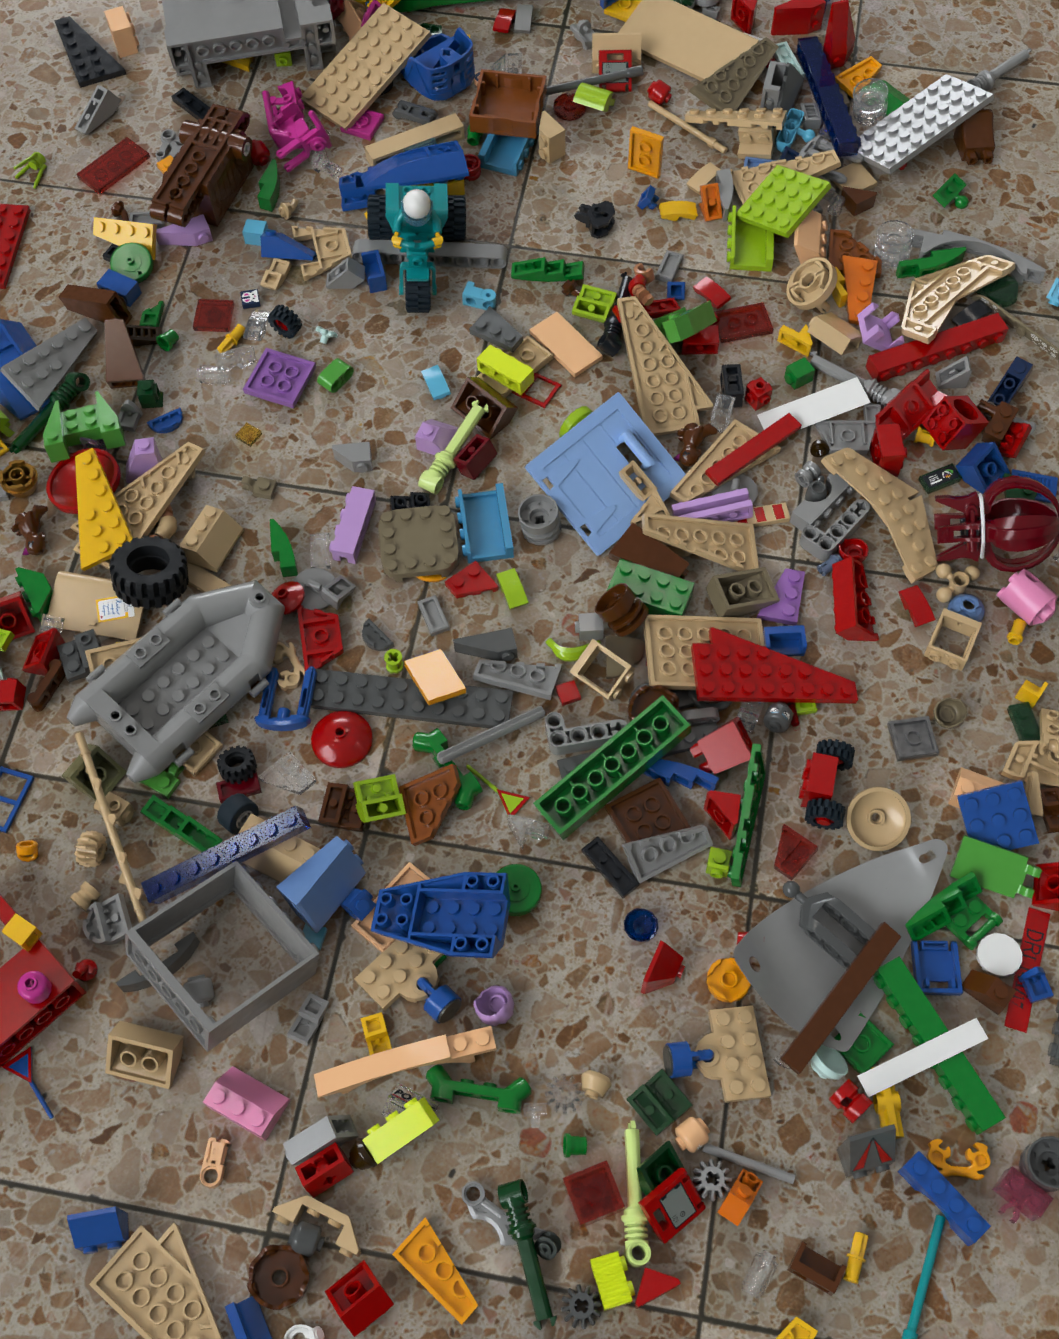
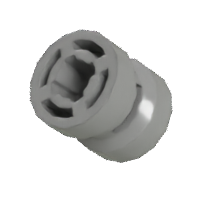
(807, 474)

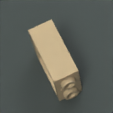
(959, 624)
(588, 657)

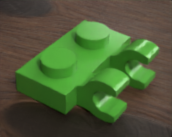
(165, 782)

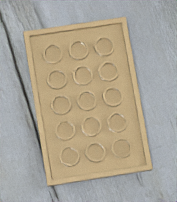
(670, 642)

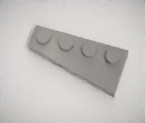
(528, 679)

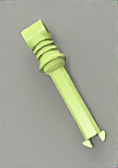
(433, 478)
(633, 1215)

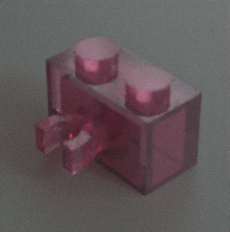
(1022, 1195)

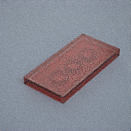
(113, 165)

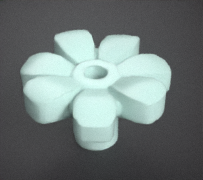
(325, 334)

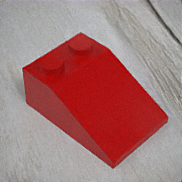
(798, 17)

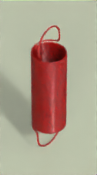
(795, 721)

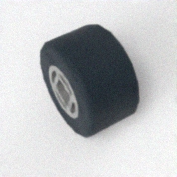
(235, 812)

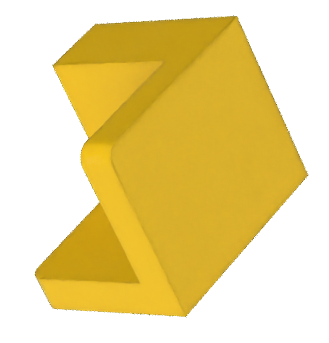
(1030, 692)
(22, 932)

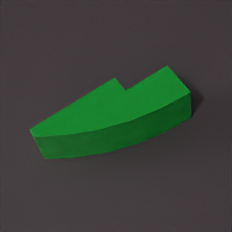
(269, 187)
(282, 550)

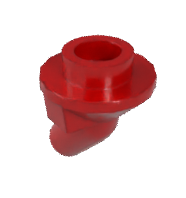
(85, 970)

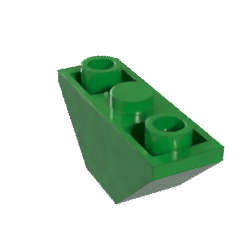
(37, 591)

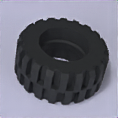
(152, 589)

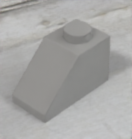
(346, 275)
(354, 456)

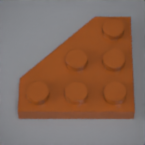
(843, 244)
(428, 801)

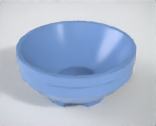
(976, 613)

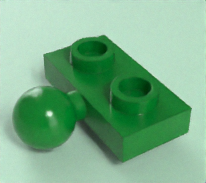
(950, 191)

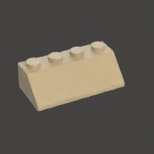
(281, 859)

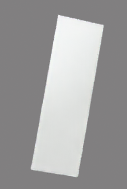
(820, 405)

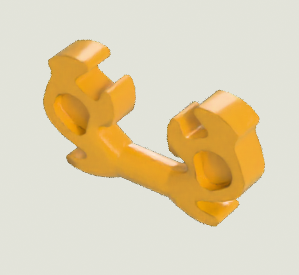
(979, 1160)

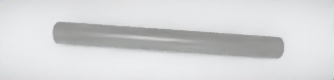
(749, 1163)

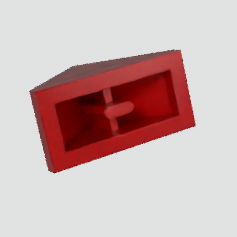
(653, 1286)

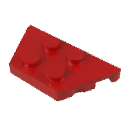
(319, 637)

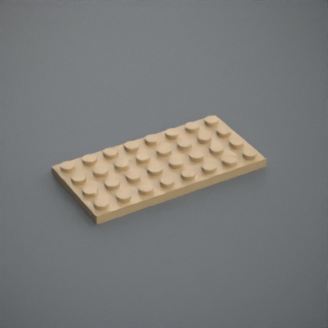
(365, 67)

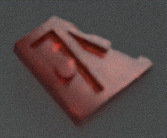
(793, 852)

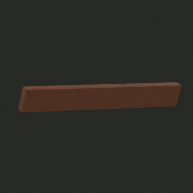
(840, 998)

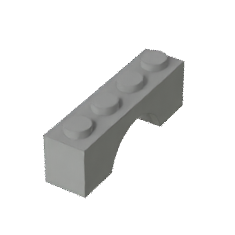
(814, 512)

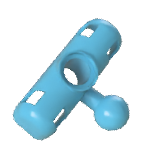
(791, 129)

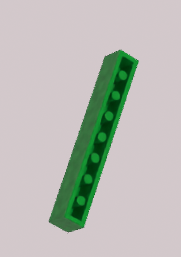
(924, 1025)

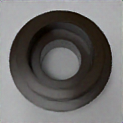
(819, 448)

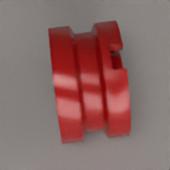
(474, 167)

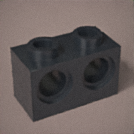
(732, 383)

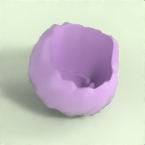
(494, 1005)

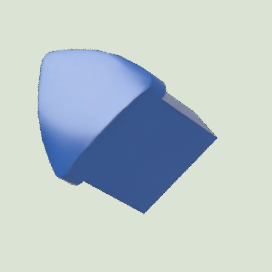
(1036, 985)

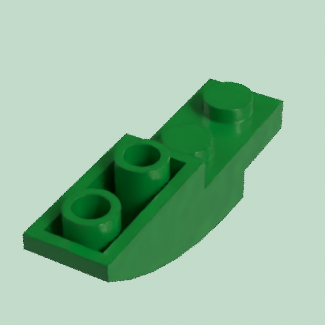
(937, 261)

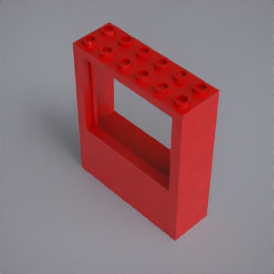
(18, 1018)

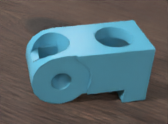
(478, 297)

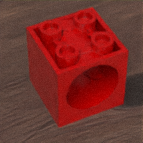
(955, 422)

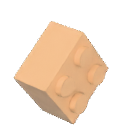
(122, 31)

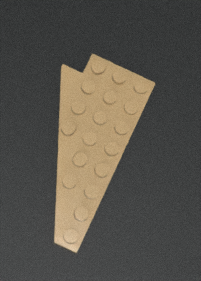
(151, 493)
(157, 1288)

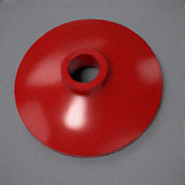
(290, 595)

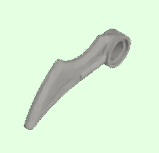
(486, 1210)

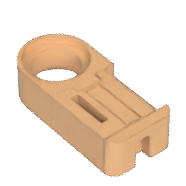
(214, 1160)

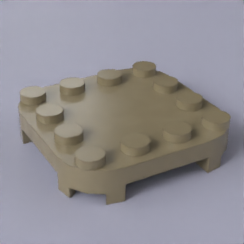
(418, 542)

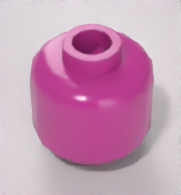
(34, 987)

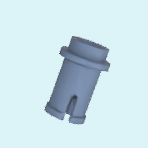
(826, 566)

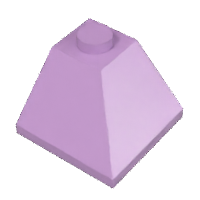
(434, 436)

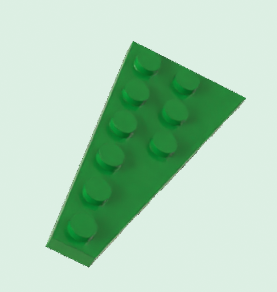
(749, 808)

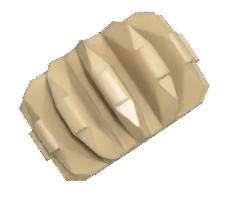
(90, 849)

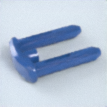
(284, 720)

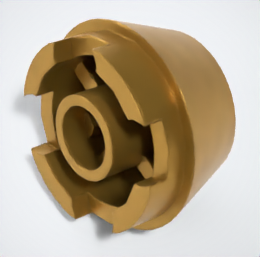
(19, 479)

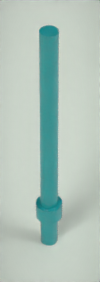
(910, 1332)

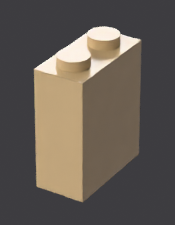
(835, 333)

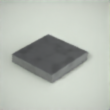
(913, 738)

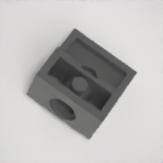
(73, 650)

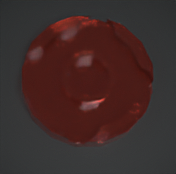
(567, 109)

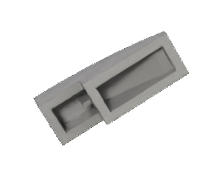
(725, 184)

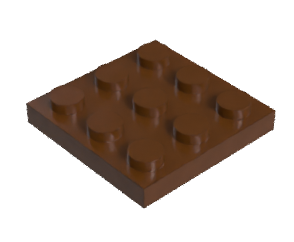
(646, 812)

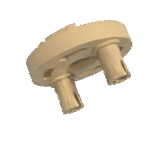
(818, 291)

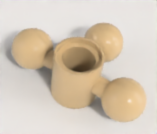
(944, 571)

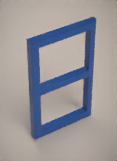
(17, 804)

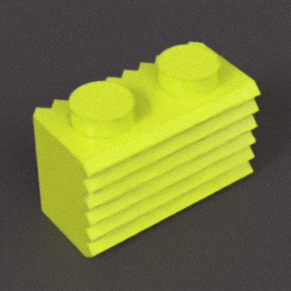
(611, 1280)

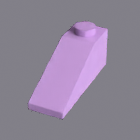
(194, 234)

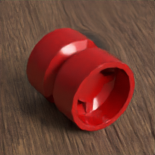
(859, 1103)

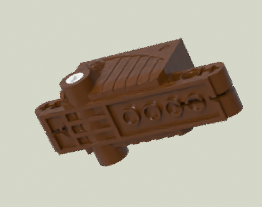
(206, 168)

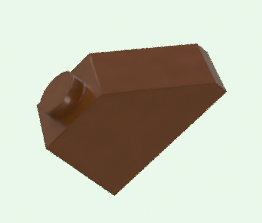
(988, 990)

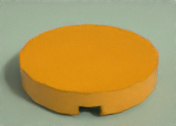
(727, 981)

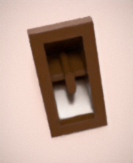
(858, 200)

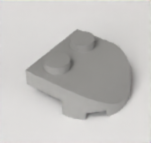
(107, 921)

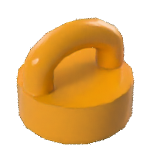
(26, 848)

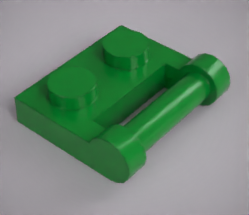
(968, 917)

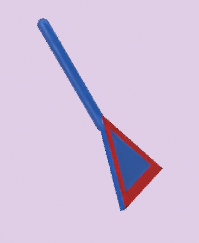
(22, 1067)

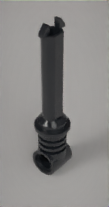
(610, 340)

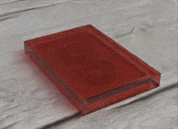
(743, 322)

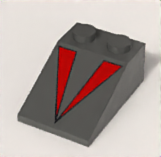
(868, 1152)

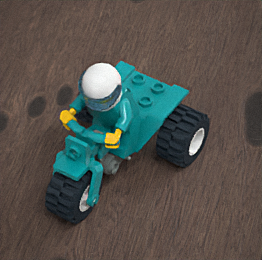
(417, 220)

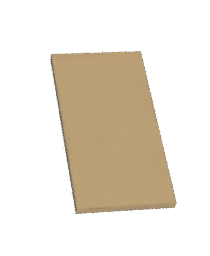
(685, 37)

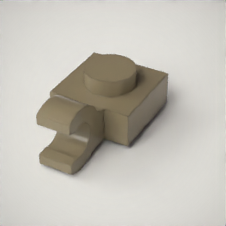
(261, 488)

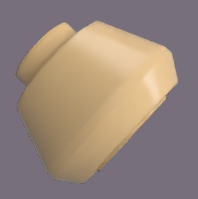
(595, 1084)

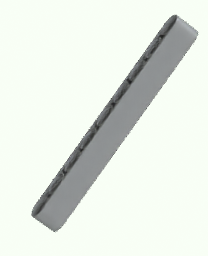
(448, 255)

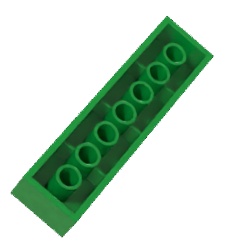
(613, 767)

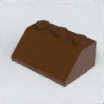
(500, 409)

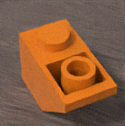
(740, 1197)

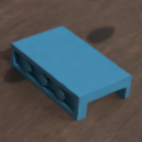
(505, 153)
(484, 525)

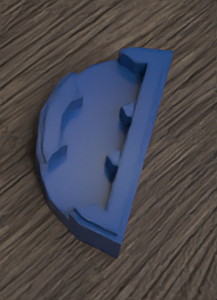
(166, 422)

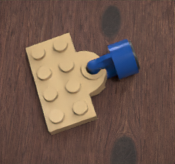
(409, 973)
(726, 1054)

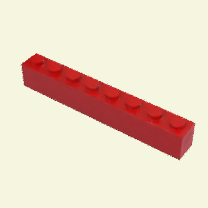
(944, 346)

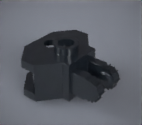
(597, 217)

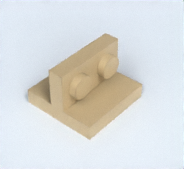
(756, 142)

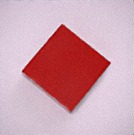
(568, 692)

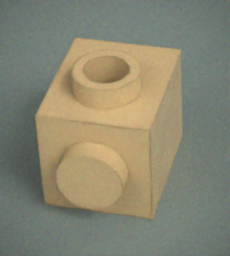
(120, 807)

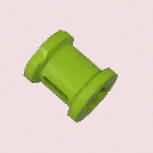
(396, 659)

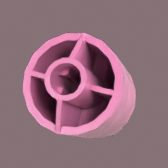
(1029, 598)

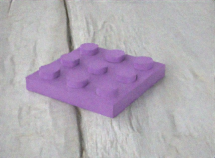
(279, 378)

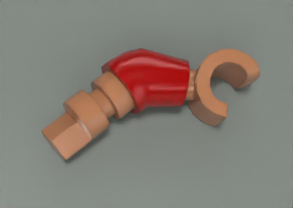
(637, 285)

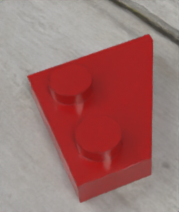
(470, 581)

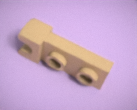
(1049, 731)

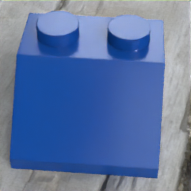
(982, 466)
(99, 1229)

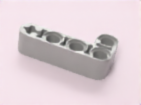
(854, 515)
(587, 732)

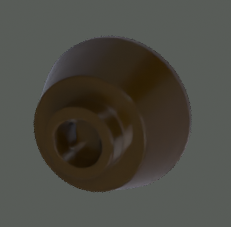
(360, 1156)

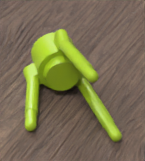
(36, 161)

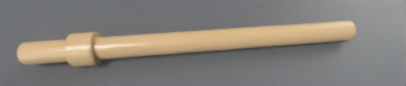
(711, 141)

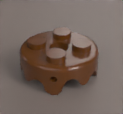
(646, 696)
(261, 1274)

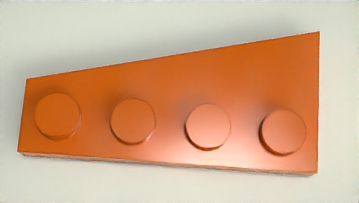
(859, 284)

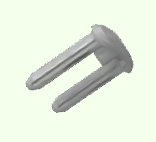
(818, 143)

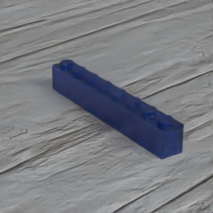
(239, 848)

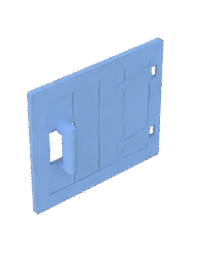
(587, 467)

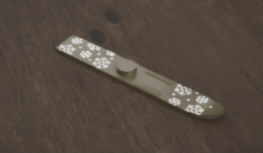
(1021, 328)

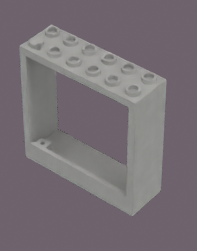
(264, 907)

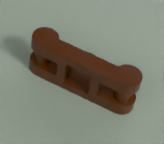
(47, 686)

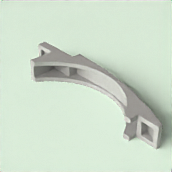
(1024, 269)

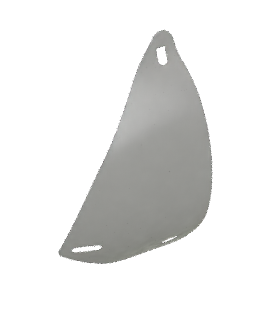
(800, 974)

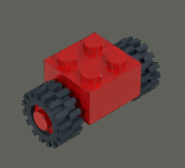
(819, 782)

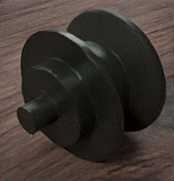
(548, 1245)

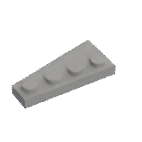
(660, 852)

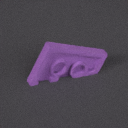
(789, 592)

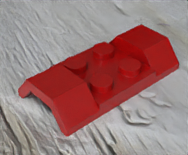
(911, 404)

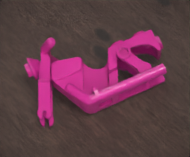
(289, 127)

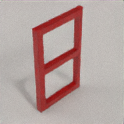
(535, 401)

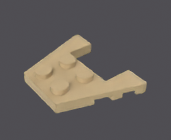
(330, 247)

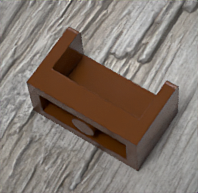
(816, 1269)

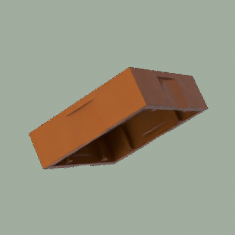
(508, 103)

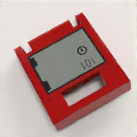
(615, 65)
(676, 1200)

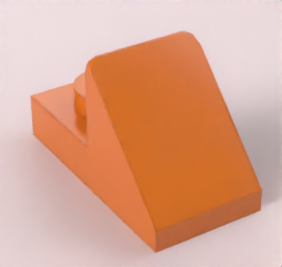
(711, 202)

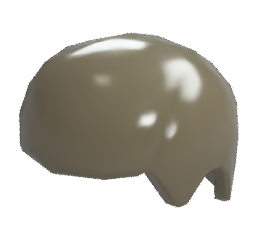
(950, 712)

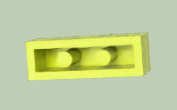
(505, 369)
(400, 1129)

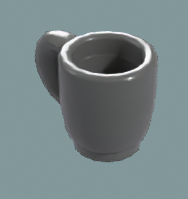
(816, 490)

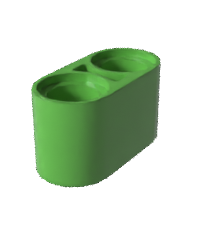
(335, 375)

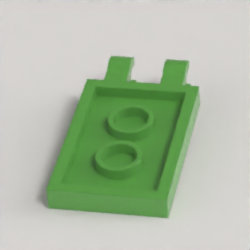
(994, 867)

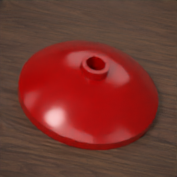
(343, 749)

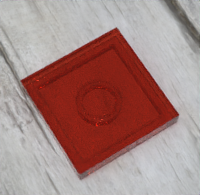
(213, 315)

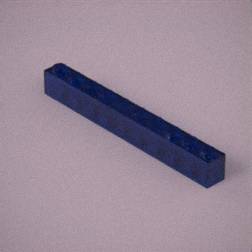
(828, 97)

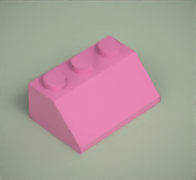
(246, 1102)

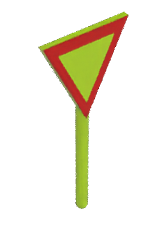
(510, 801)

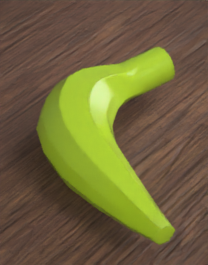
(567, 654)

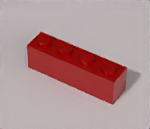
(852, 602)

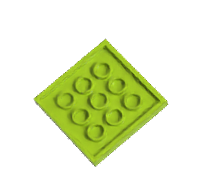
(783, 201)

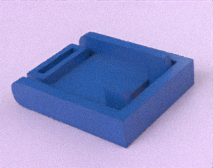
(937, 964)

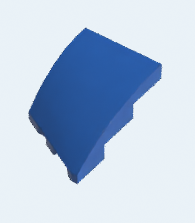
(353, 192)

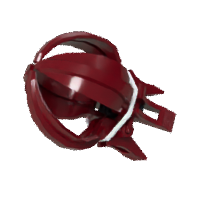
(1007, 523)

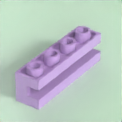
(721, 507)
(353, 524)

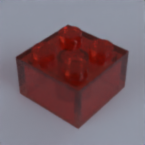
(593, 1194)

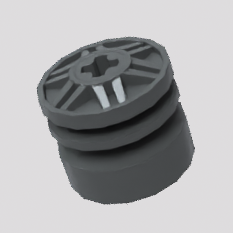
(1036, 1153)

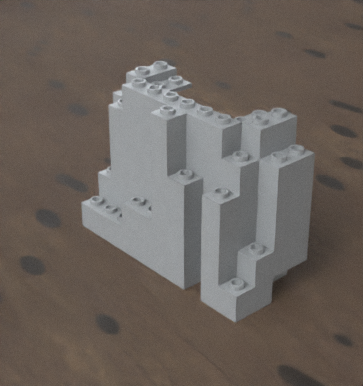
(238, 29)

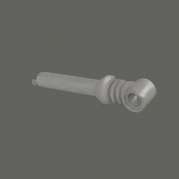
(986, 79)
(872, 388)

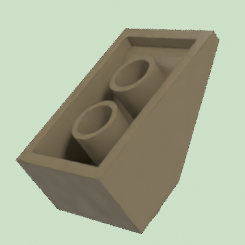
(741, 592)

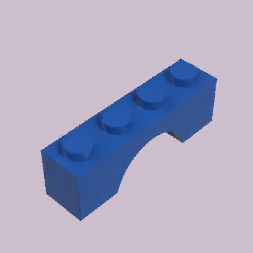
(960, 1214)

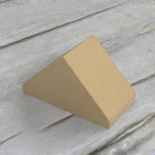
(649, 487)

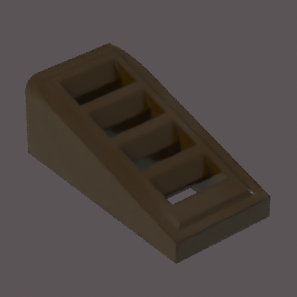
(136, 330)

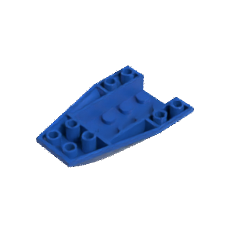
(419, 166)
(14, 343)
(447, 914)

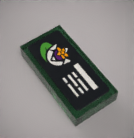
(940, 478)

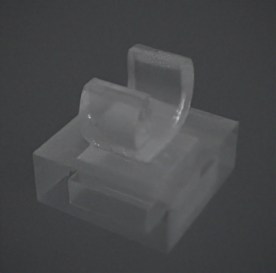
(49, 622)
(534, 1111)

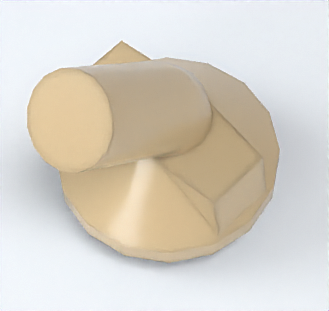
(287, 208)

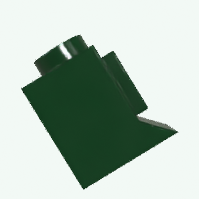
(149, 394)

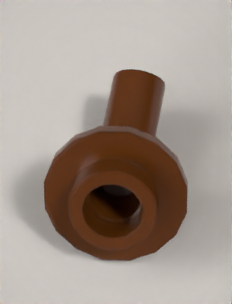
(119, 209)
(569, 288)

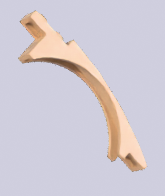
(432, 1051)

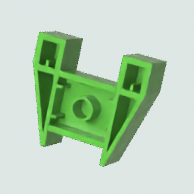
(683, 324)
(90, 422)

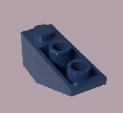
(1011, 381)

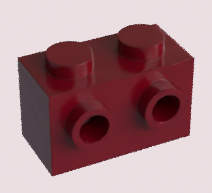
(475, 456)

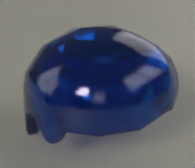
(641, 925)

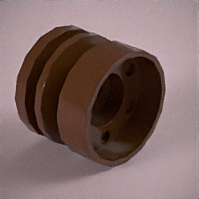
(621, 609)

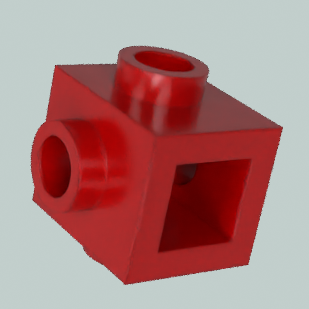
(758, 393)

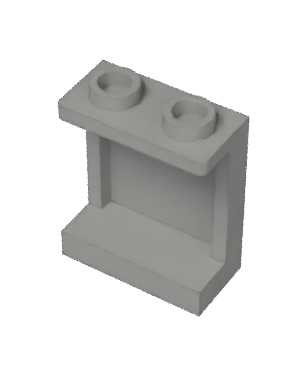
(772, 85)

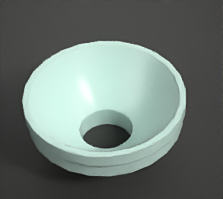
(829, 1063)

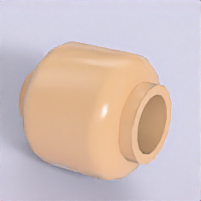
(692, 1134)

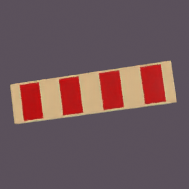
(768, 515)

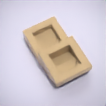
(704, 176)
(276, 274)

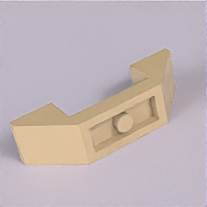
(293, 1210)

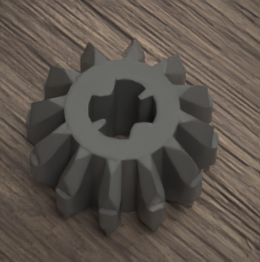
(582, 1297)

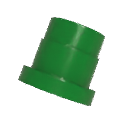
(473, 137)
(167, 340)
(574, 1145)

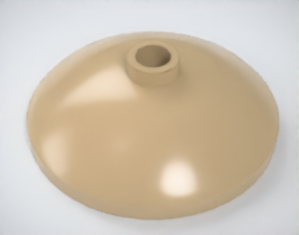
(891, 824)

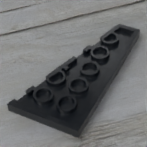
(86, 56)

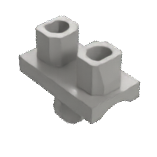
(583, 33)

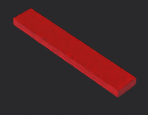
(753, 449)

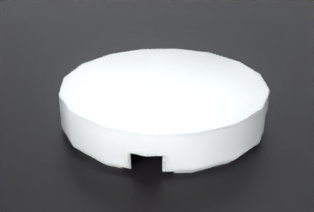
(999, 955)

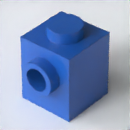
(358, 904)

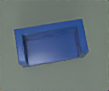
(374, 271)
(123, 285)
(786, 639)

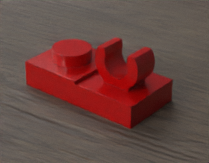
(1014, 439)

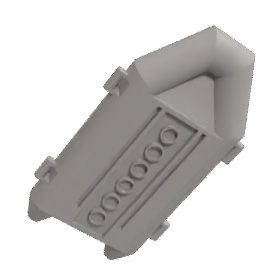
(183, 675)

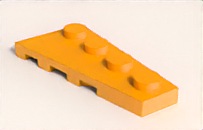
(432, 1267)

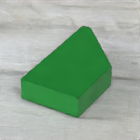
(152, 316)

